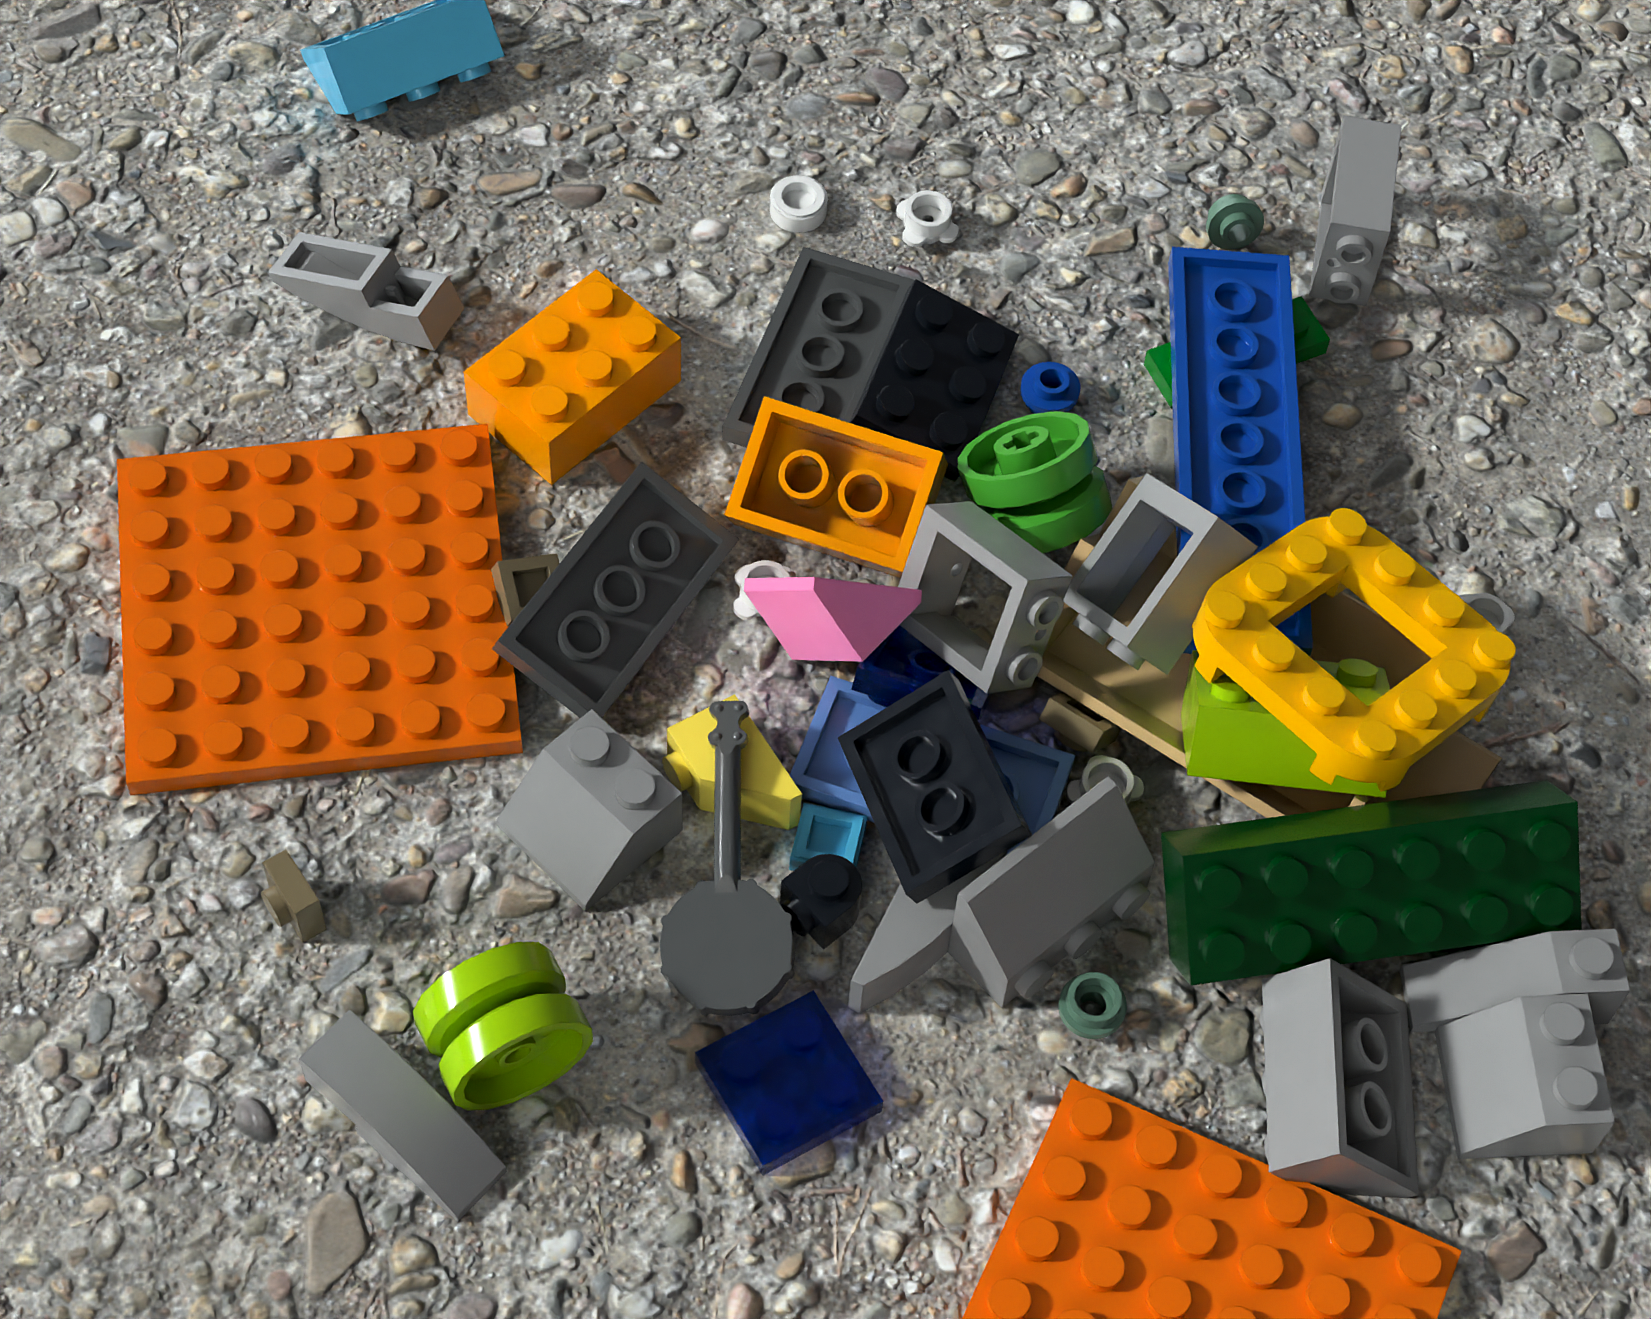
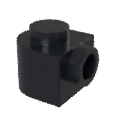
(822, 897)

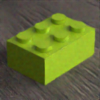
(1241, 741)

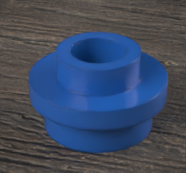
(1044, 399)

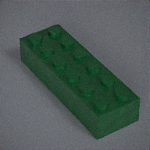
(1371, 881)

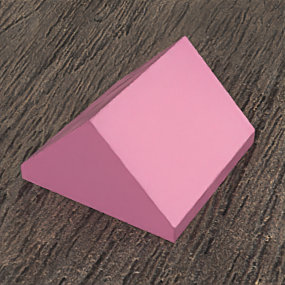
(830, 616)

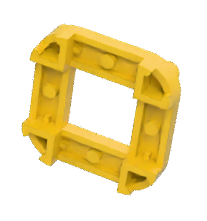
(1352, 740)

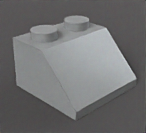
(591, 810)
(1525, 1079)

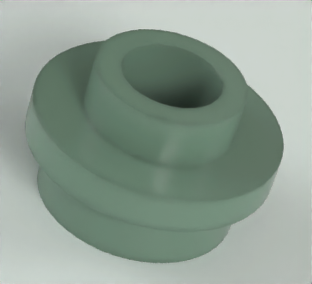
(1234, 222)
(1095, 988)

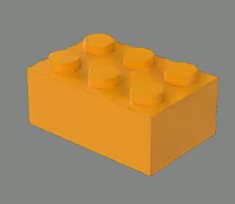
(573, 376)
(834, 486)

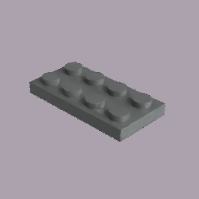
(819, 341)
(616, 594)

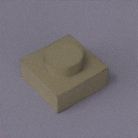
(519, 580)
(1078, 725)
(291, 897)

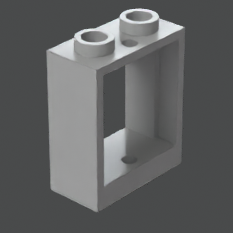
(1355, 210)
(1125, 551)
(937, 566)

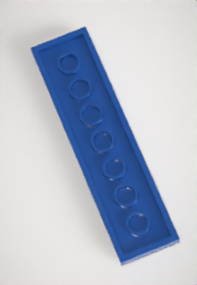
(1237, 398)

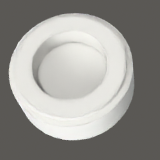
(798, 203)

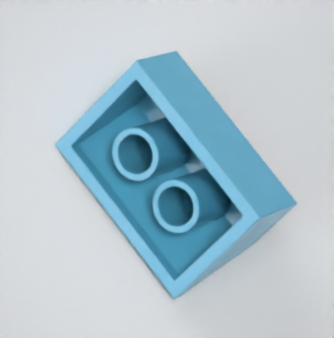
(404, 56)

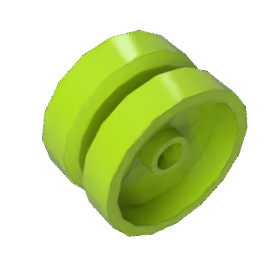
(502, 1025)

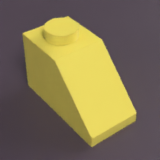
(766, 787)

